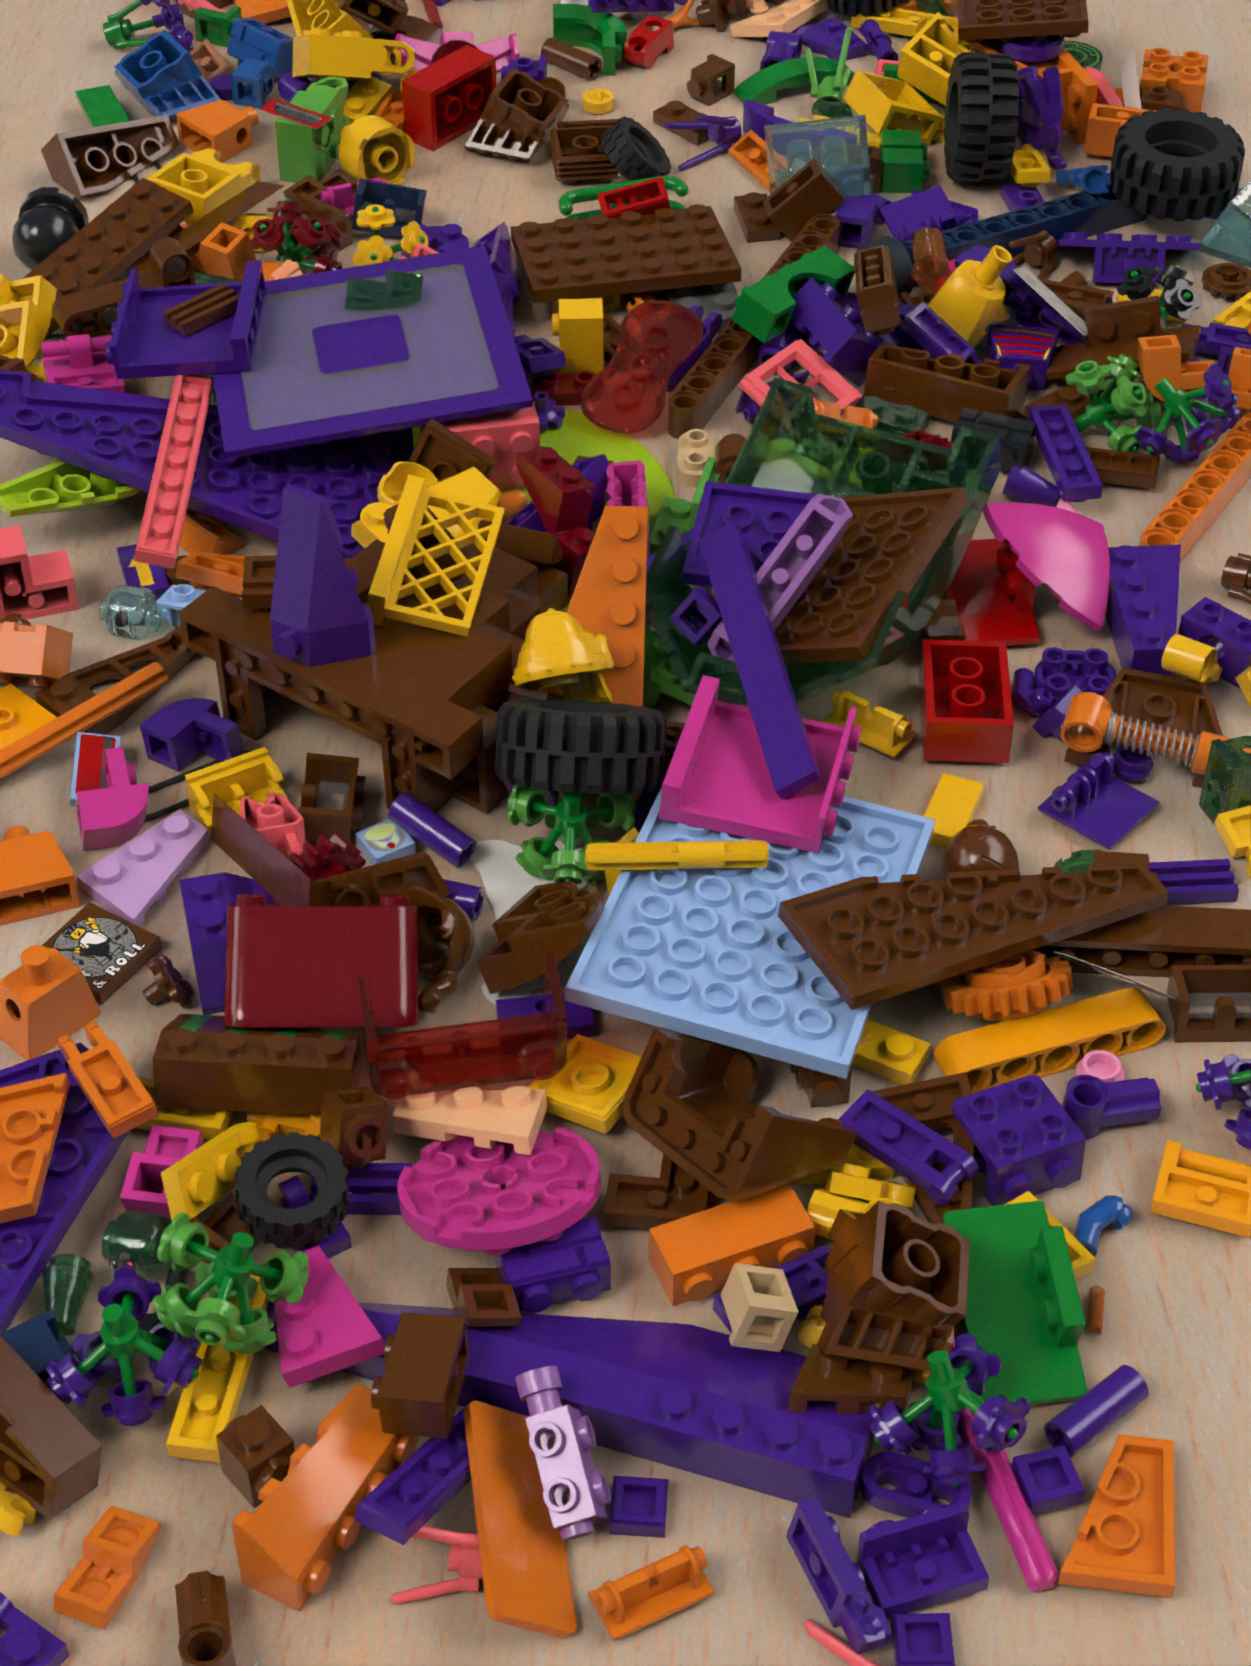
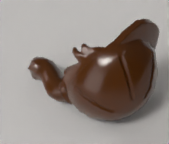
(979, 849)
(443, 944)

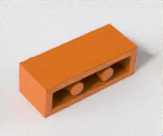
(700, 1250)

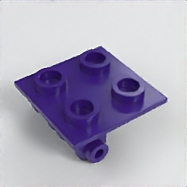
(921, 210)
(1098, 803)

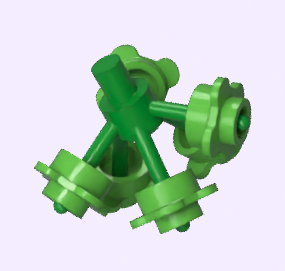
(1119, 400)
(570, 821)
(225, 1280)

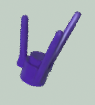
(720, 130)

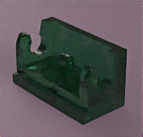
(1226, 777)

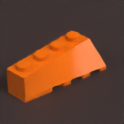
(311, 1513)

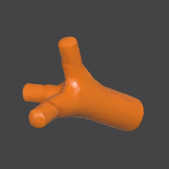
(681, 17)

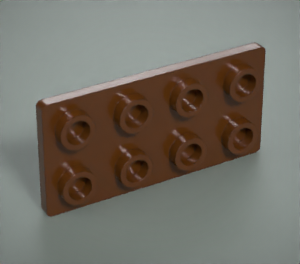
(1115, 331)

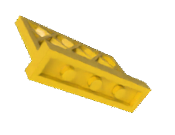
(399, 557)

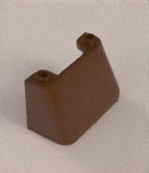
(698, 1111)

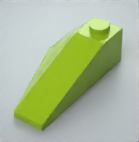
(60, 489)

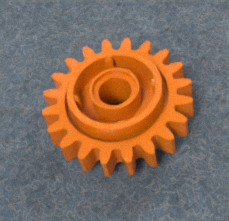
(1009, 987)

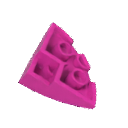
(1058, 550)

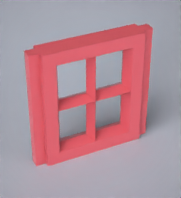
(808, 360)

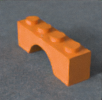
(221, 252)

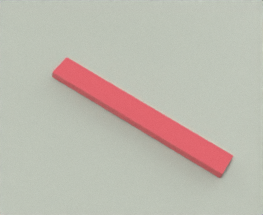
(174, 471)

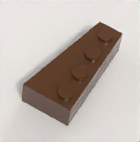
(944, 383)

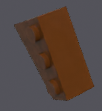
(42, 1444)

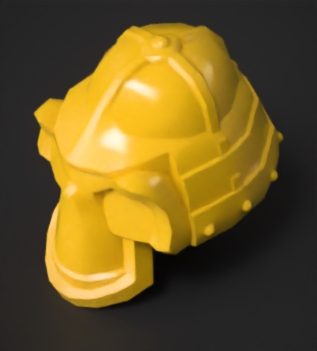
(565, 657)

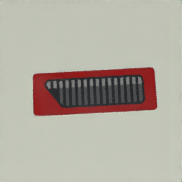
(295, 113)

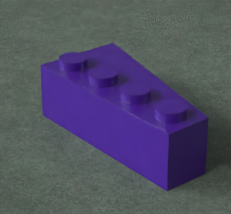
(1143, 603)

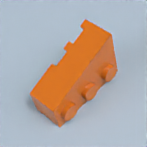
(34, 653)

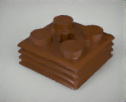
(580, 155)

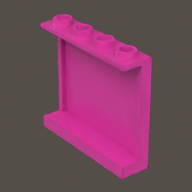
(725, 785)

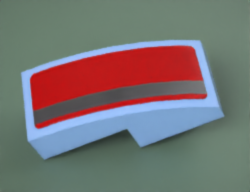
(89, 762)

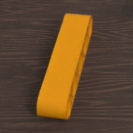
(1051, 1039)

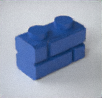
(261, 42)

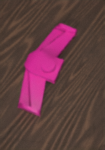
(502, 48)

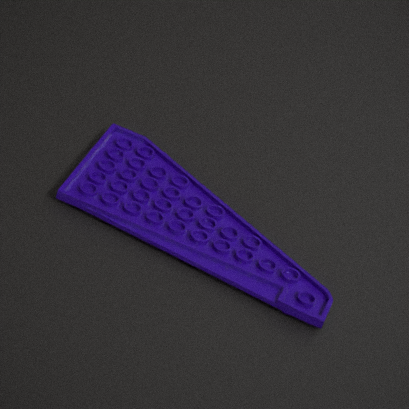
(122, 436)

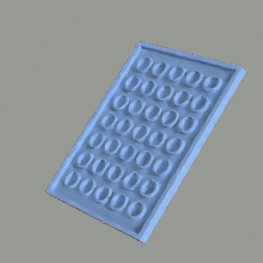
(716, 959)

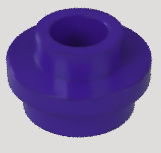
(1131, 765)

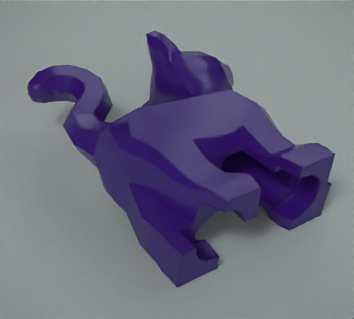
(1041, 112)

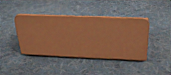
(210, 61)

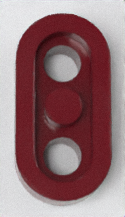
(563, 387)

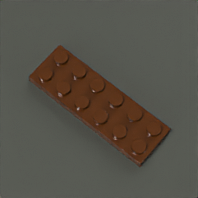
(113, 240)

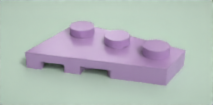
(142, 869)

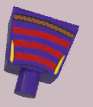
(1023, 346)

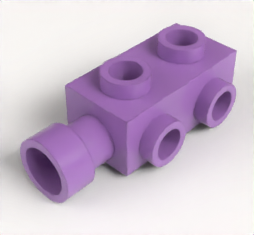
(569, 1463)

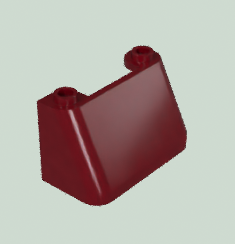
(306, 963)

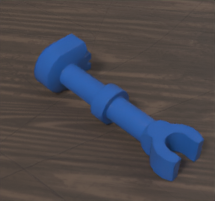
(1089, 179)

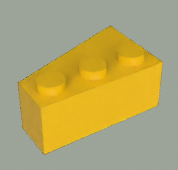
(929, 57)

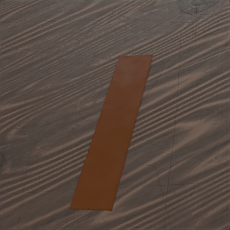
(224, 213)
(258, 856)

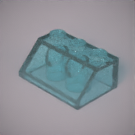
(834, 142)

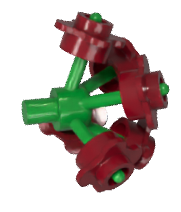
(298, 240)

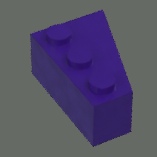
(834, 330)

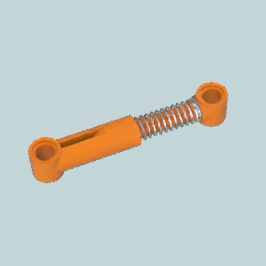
(1092, 723)

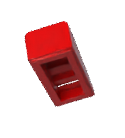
(643, 196)

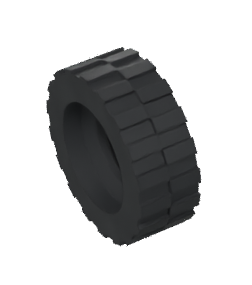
(635, 150)
(297, 1225)

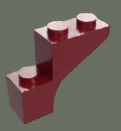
(563, 504)

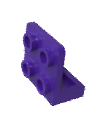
(1022, 1137)

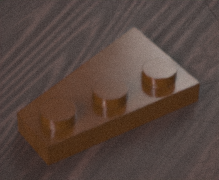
(366, 884)

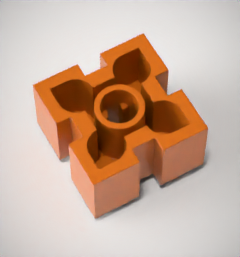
(1176, 73)

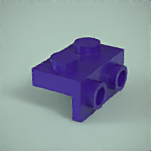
(921, 1560)

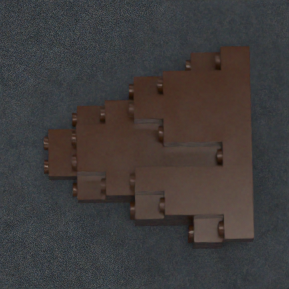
(419, 695)

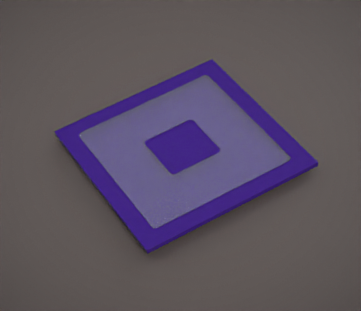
(366, 372)

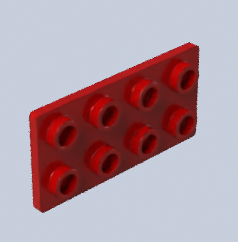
(993, 595)

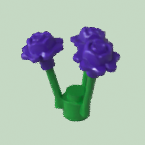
(120, 31)

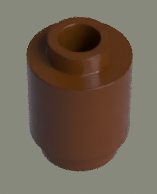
(727, 453)

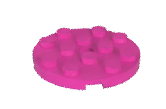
(458, 1197)

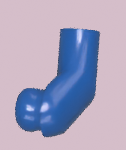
(1106, 1211)

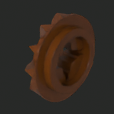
(1227, 280)

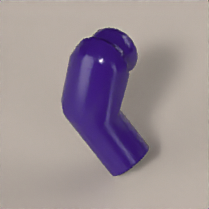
(1022, 694)

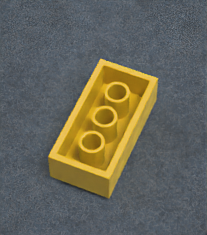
(324, 15)

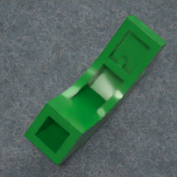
(596, 31)

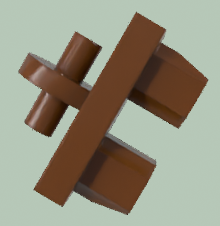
(719, 12)

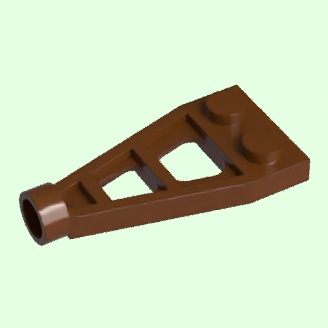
(74, 687)
(933, 1105)

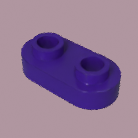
(914, 1489)

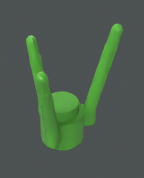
(831, 87)

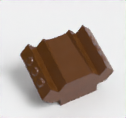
(517, 118)
(893, 1286)

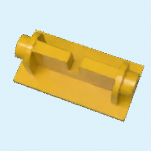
(880, 729)

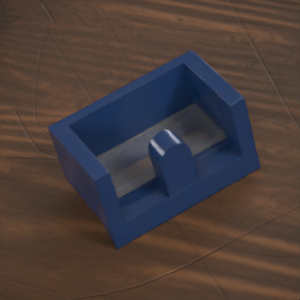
(405, 201)

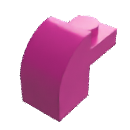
(116, 812)
(143, 1181)

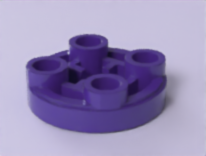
(1066, 668)

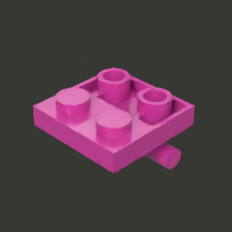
(81, 364)

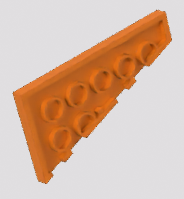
(613, 598)

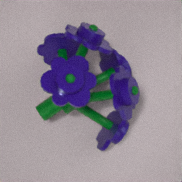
(1191, 414)

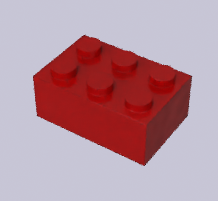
(448, 97)
(965, 701)

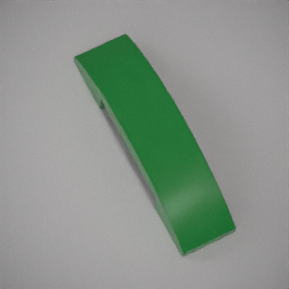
(786, 74)

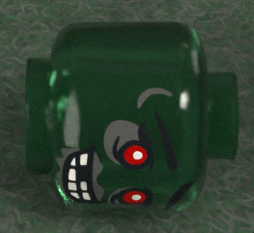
(135, 1242)

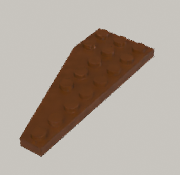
(913, 932)

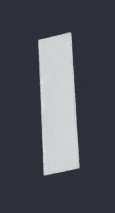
(1130, 79)

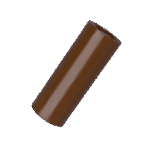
(571, 58)

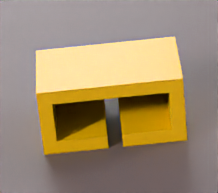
(580, 334)

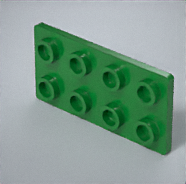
(1023, 1301)

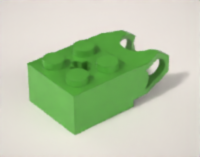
(310, 150)

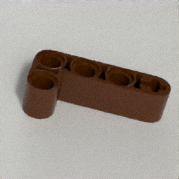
(86, 310)

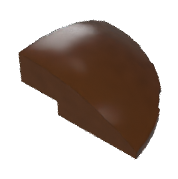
(543, 922)

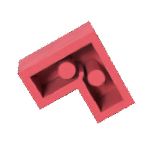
(35, 583)

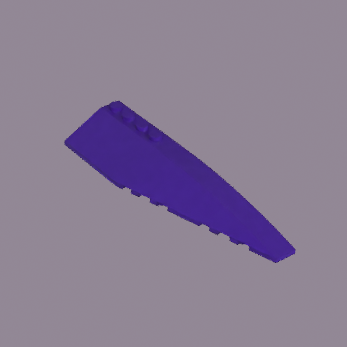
(666, 1398)

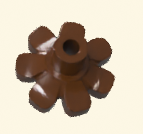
(167, 983)

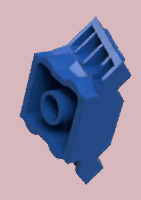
(164, 77)

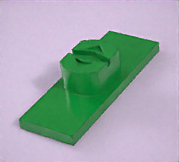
(101, 106)

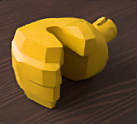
(974, 296)

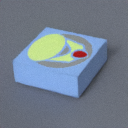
(384, 842)

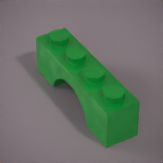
(768, 304)

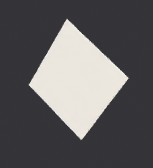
(1052, 299)

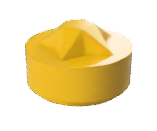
(598, 101)

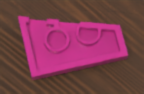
(324, 1328)

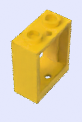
(891, 105)

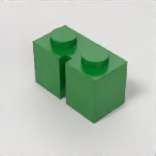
(903, 161)

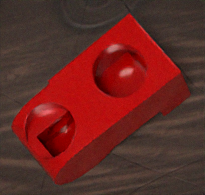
(646, 45)

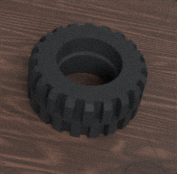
(981, 117)
(1176, 164)
(580, 746)

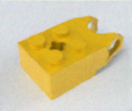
(346, 55)
(205, 180)

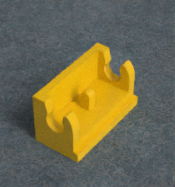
(231, 780)

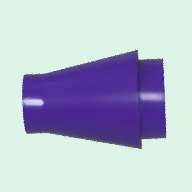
(1029, 487)

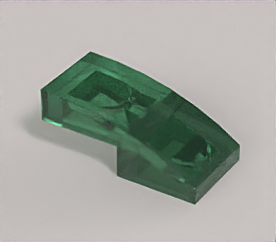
(397, 291)

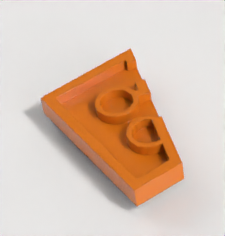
(27, 1138)
(1130, 1524)

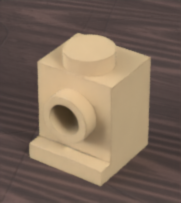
(758, 1307)

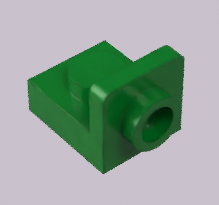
(215, 25)

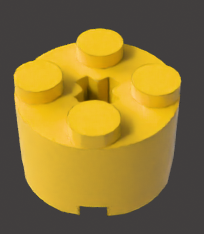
(375, 149)

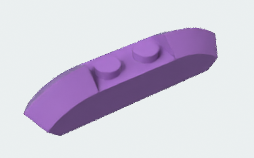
(794, 562)

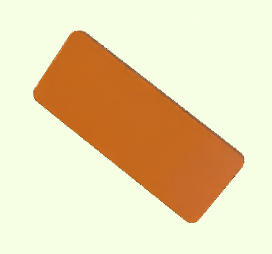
(519, 1548)

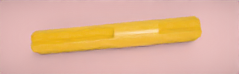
(676, 855)

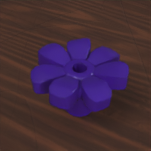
(547, 411)

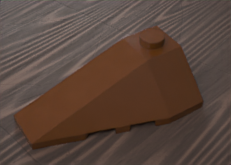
(106, 155)

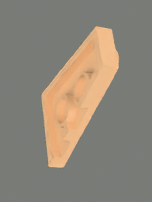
(780, 18)
(485, 1115)

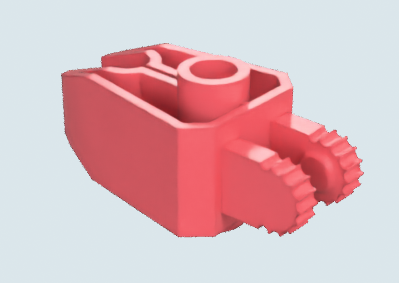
(276, 822)

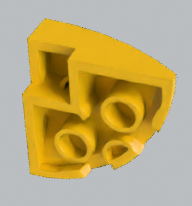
(24, 315)

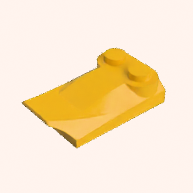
(468, 484)

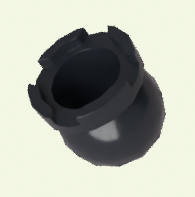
(45, 224)

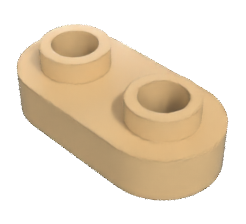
(692, 455)

